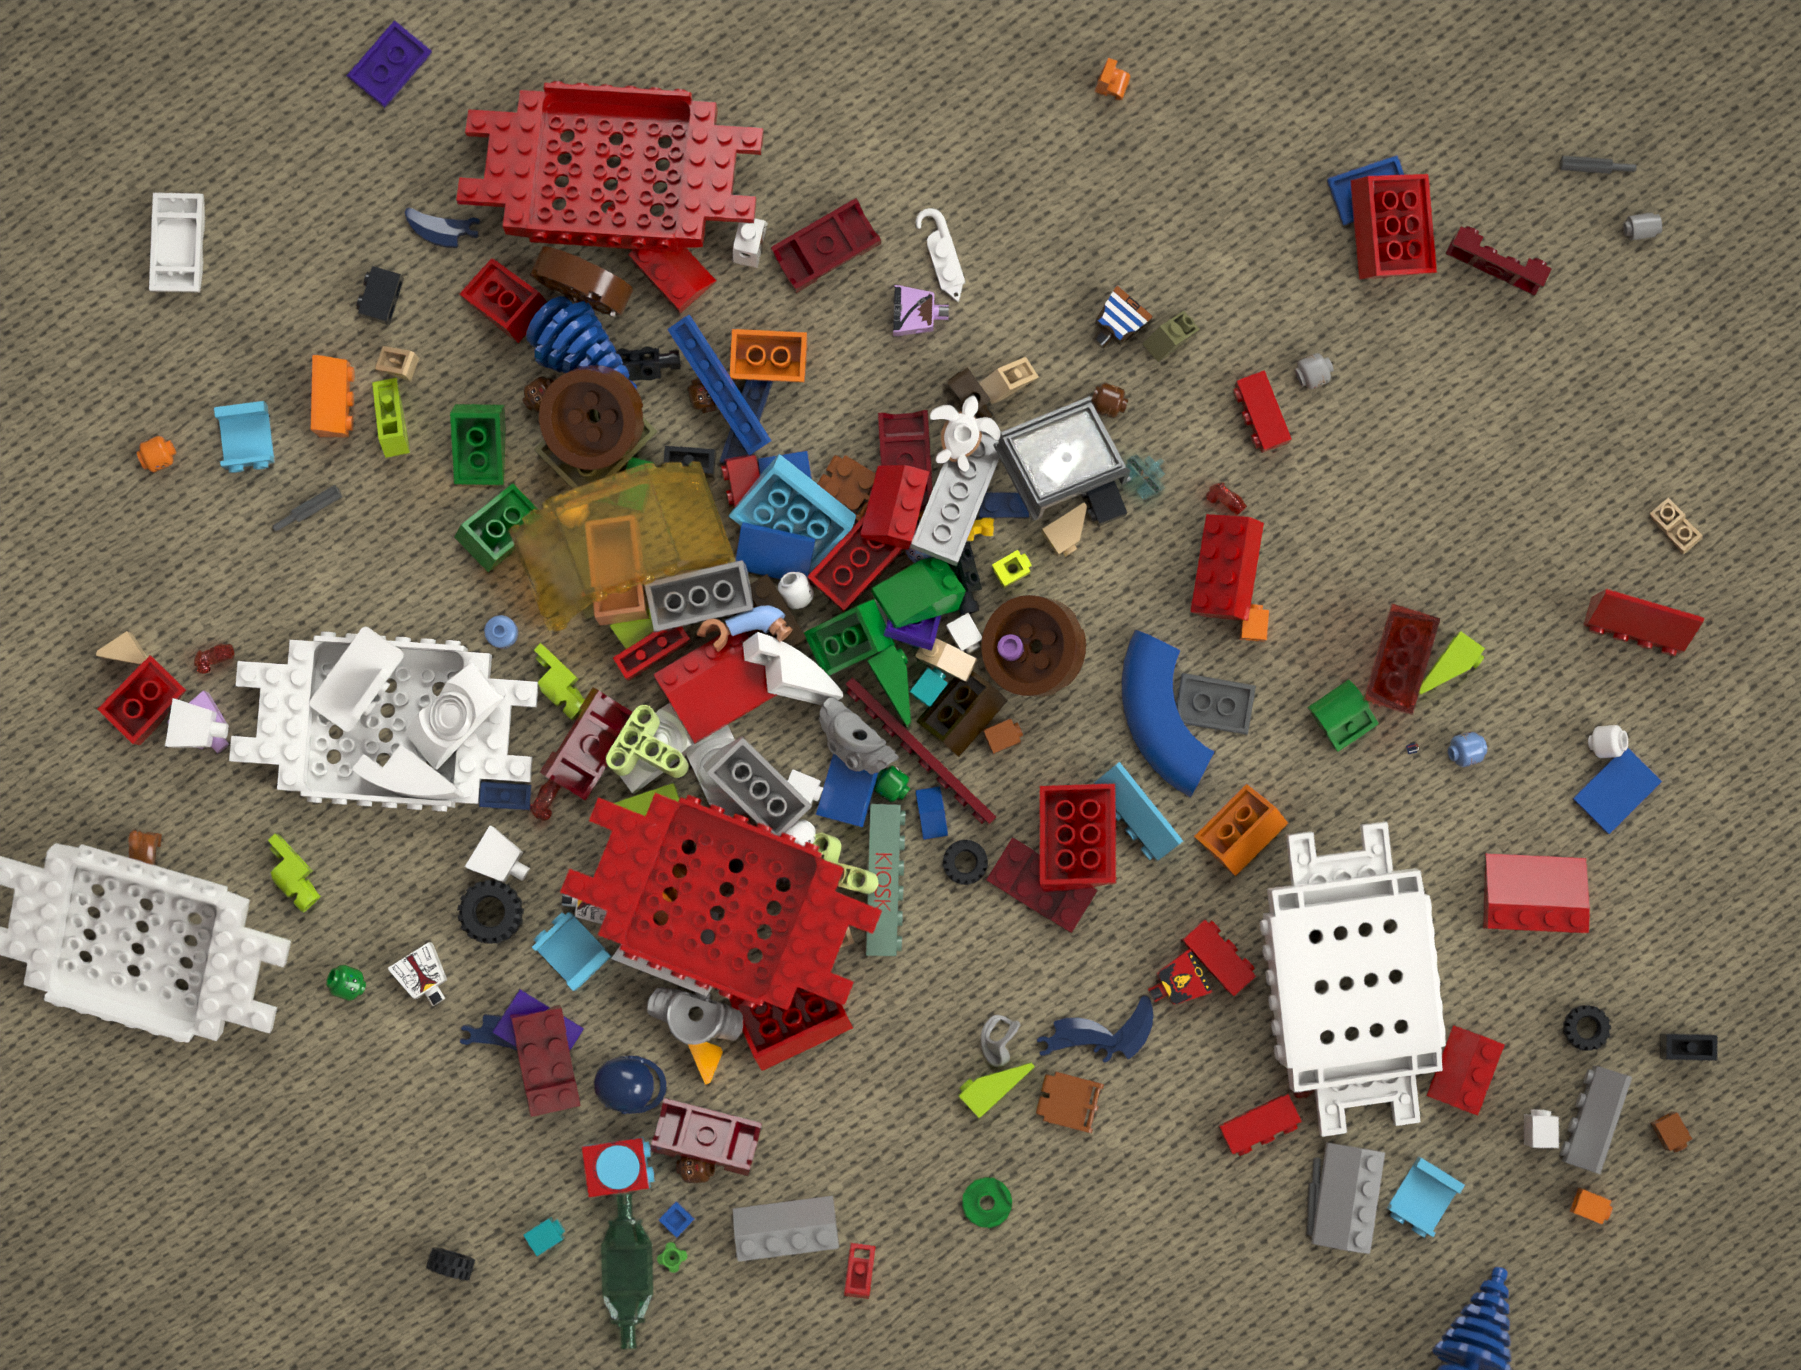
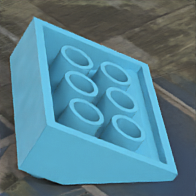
(795, 504)

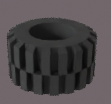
(511, 919)

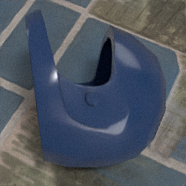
(627, 1084)

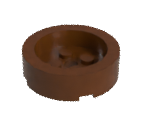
(581, 281)
(567, 422)
(1032, 620)

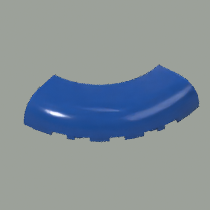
(1154, 716)

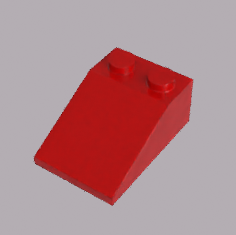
(503, 299)
(142, 701)

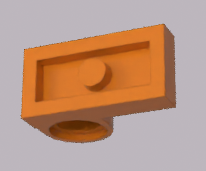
(1112, 80)

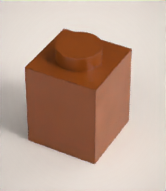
(1003, 736)
(1671, 1132)

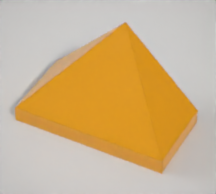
(706, 1058)

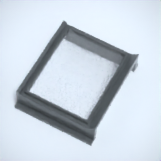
(1060, 456)

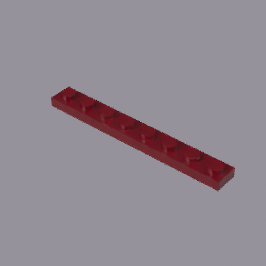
(911, 744)

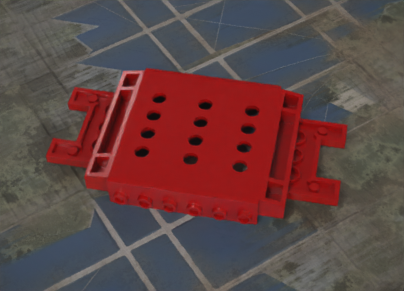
(525, 166)
(640, 867)

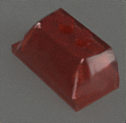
(1401, 659)

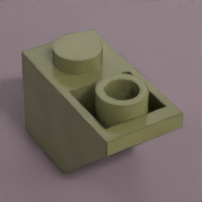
(1170, 336)

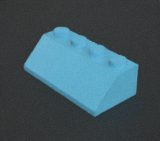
(1140, 815)

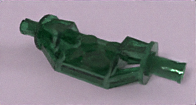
(627, 1271)

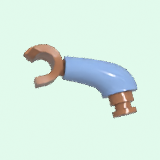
(760, 618)

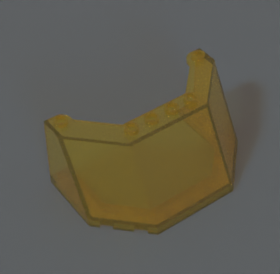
(618, 537)

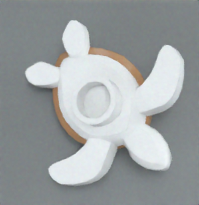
(962, 432)

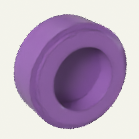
(1010, 647)

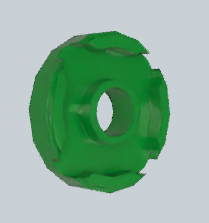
(976, 1191)

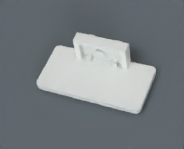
(357, 679)

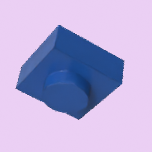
(676, 1219)

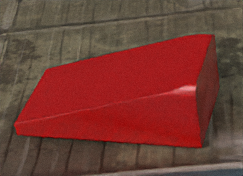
(859, 1272)

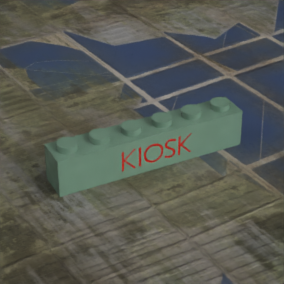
(884, 862)

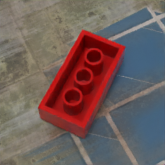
(852, 567)
(1227, 567)

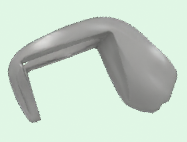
(995, 1051)

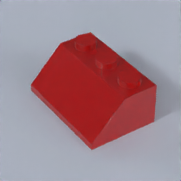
(674, 274)
(894, 505)
(1466, 1070)

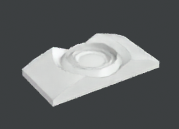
(177, 242)
(453, 715)
(669, 732)
(699, 756)

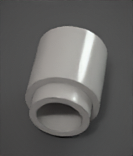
(1642, 226)

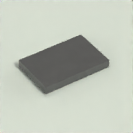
(1215, 703)

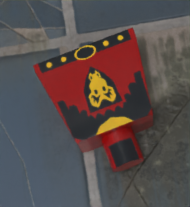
(1180, 980)

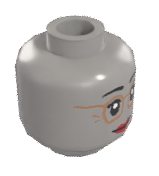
(1314, 371)

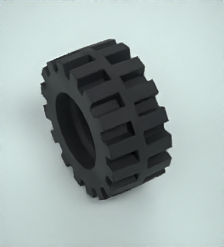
(965, 846)
(1601, 1034)
(450, 1264)

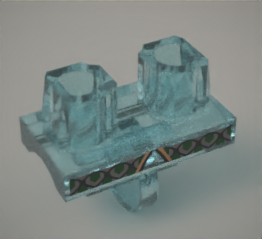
(1151, 484)

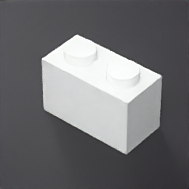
(1541, 1129)

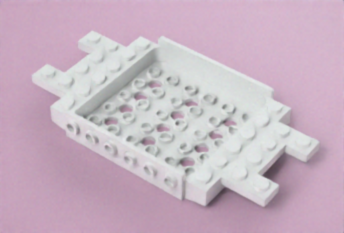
(299, 736)
(1347, 892)
(49, 935)

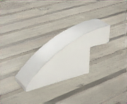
(790, 671)
(407, 776)

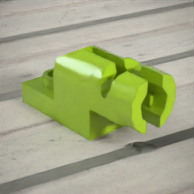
(558, 683)
(291, 874)

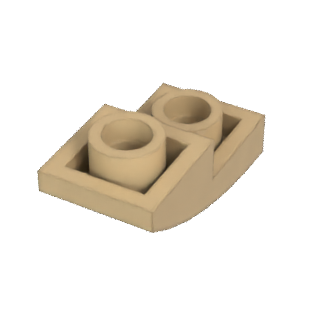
(1676, 526)

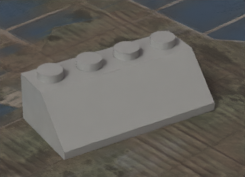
(699, 596)
(756, 786)
(1595, 1119)
(1348, 1198)
(785, 1228)

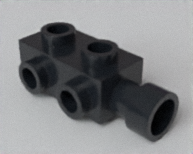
(650, 367)
(968, 576)

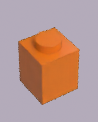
(1256, 627)
(1591, 1206)

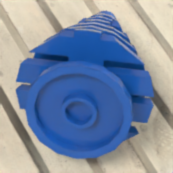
(571, 338)
(1480, 1335)

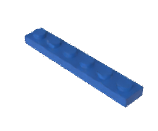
(719, 384)

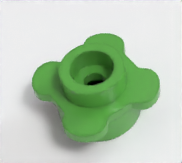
(664, 1258)

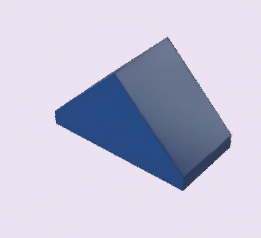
(931, 813)

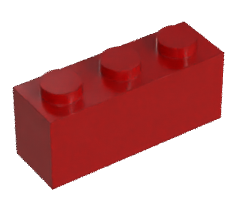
(1261, 412)
(650, 651)
(1219, 957)
(1260, 1124)

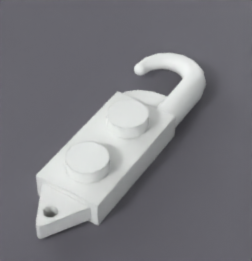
(943, 254)

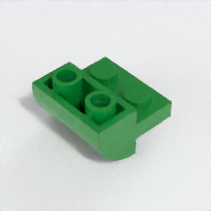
(1343, 715)

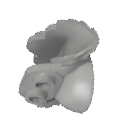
(866, 753)
(673, 1008)

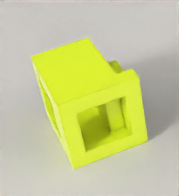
(1001, 568)

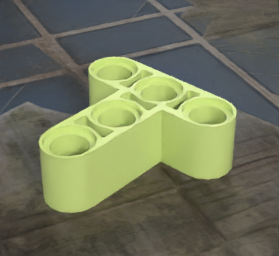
(643, 746)
(851, 875)

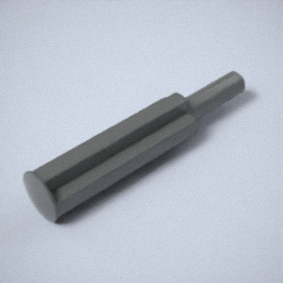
(1595, 165)
(310, 507)
(1313, 1192)

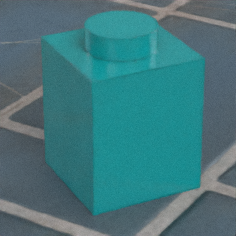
(929, 686)
(545, 1235)

